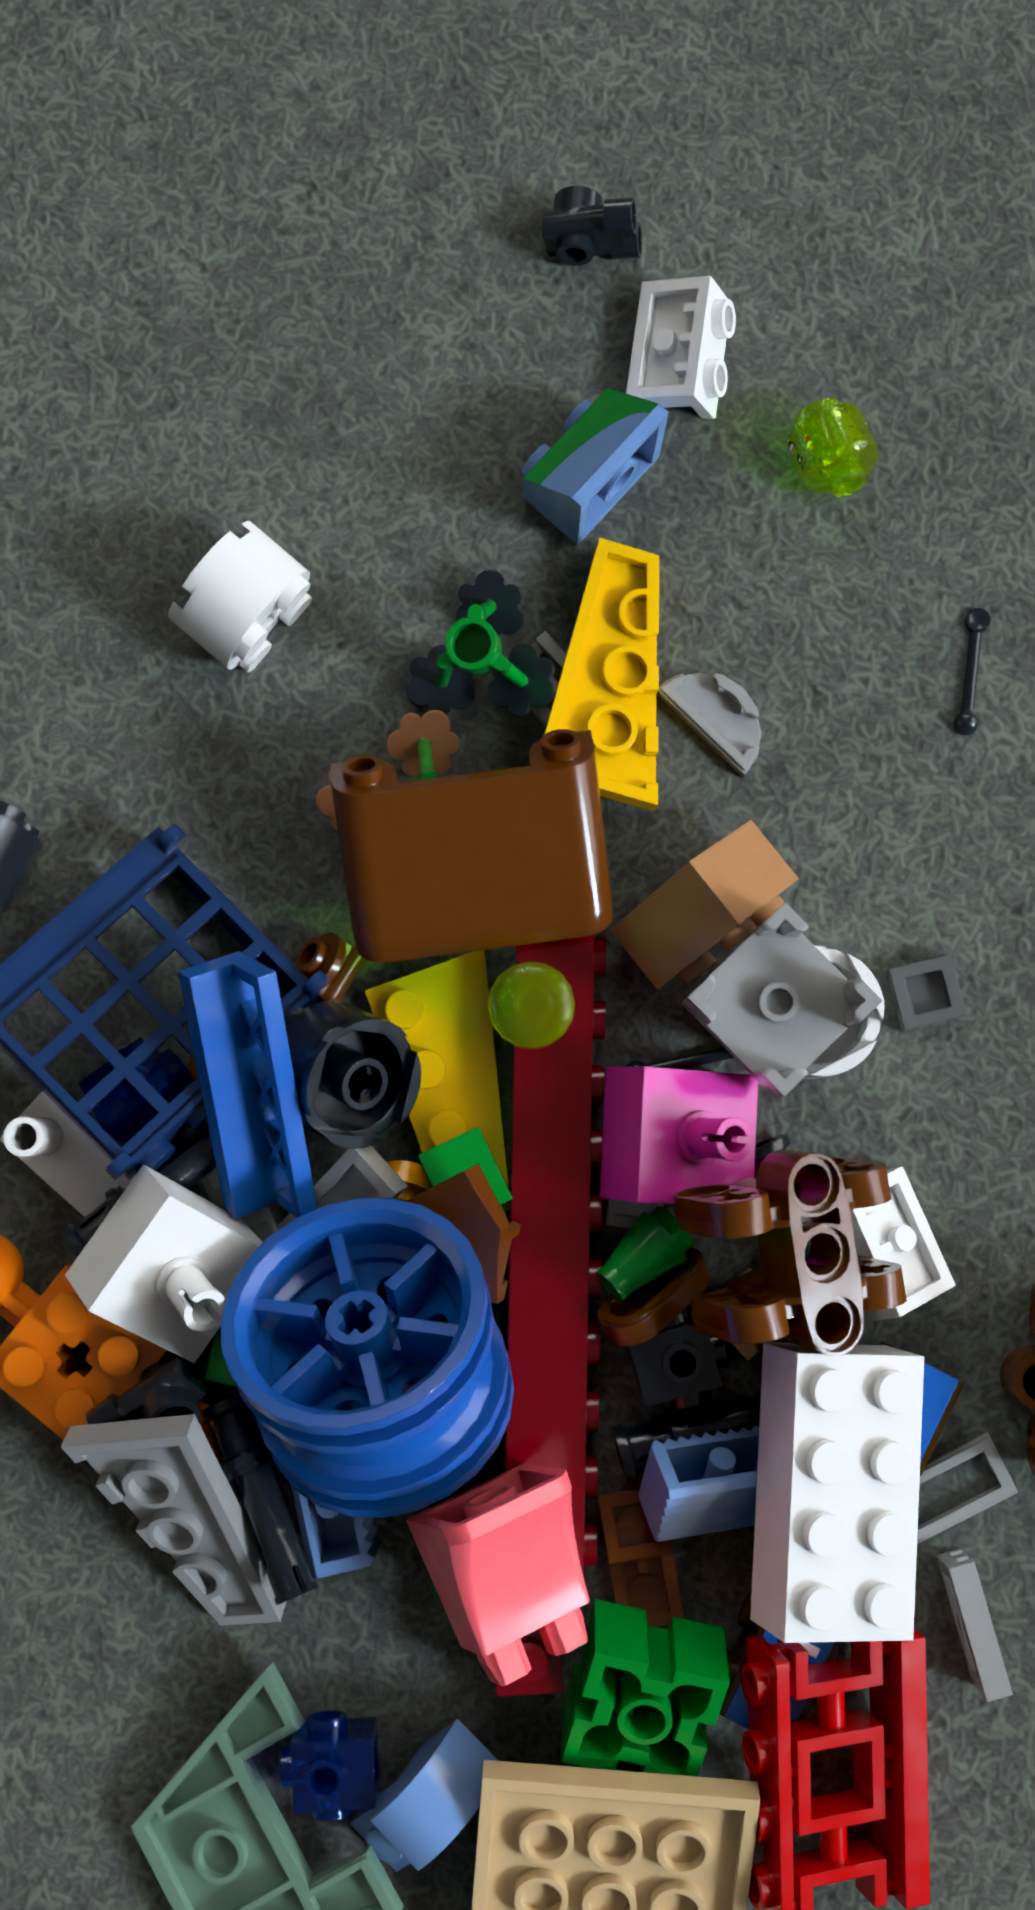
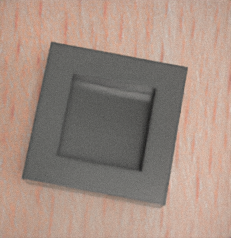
(926, 992)

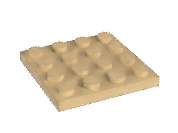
(612, 1839)

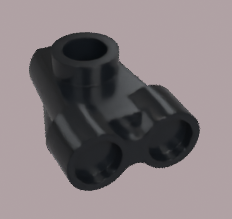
(588, 228)
(161, 1391)

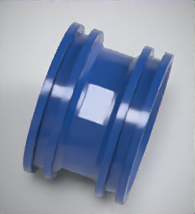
(352, 1372)

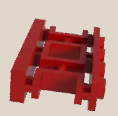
(887, 1772)

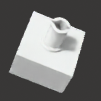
(163, 1264)

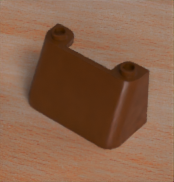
(474, 853)

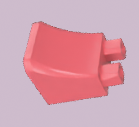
(507, 1567)

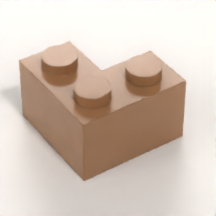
(706, 903)

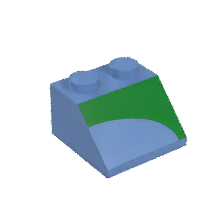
(594, 461)

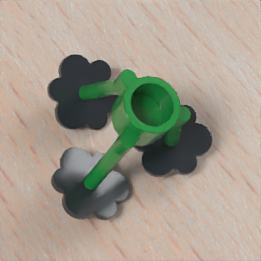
(475, 648)

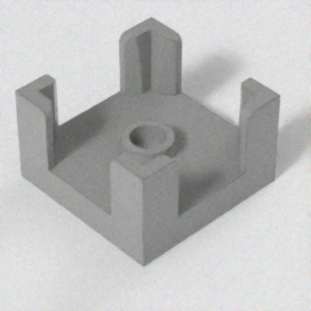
(779, 1002)

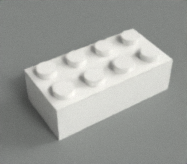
(837, 1494)

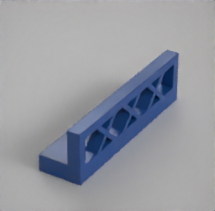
(248, 1085)

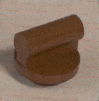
(335, 959)

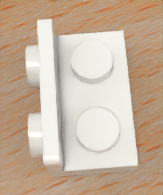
(681, 344)
(902, 1236)

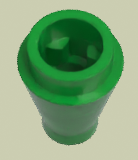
(645, 1253)

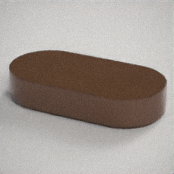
(655, 1304)

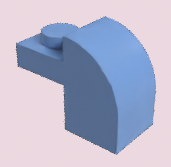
(428, 1801)

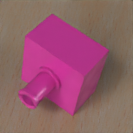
(675, 1131)

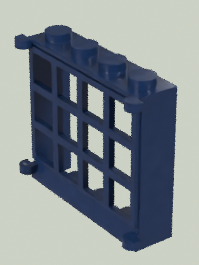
(78, 929)

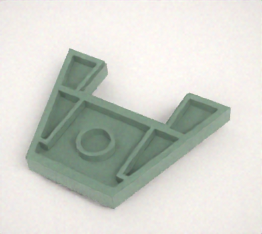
(222, 1837)

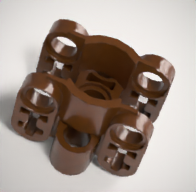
(786, 1205)

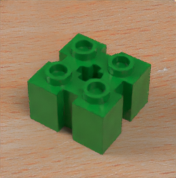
(643, 1692)

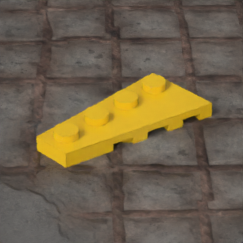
(614, 673)
(452, 1033)

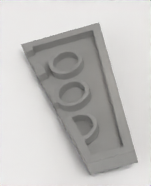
(183, 1507)

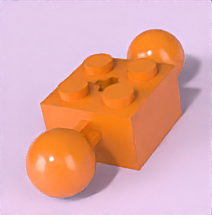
(38, 1355)

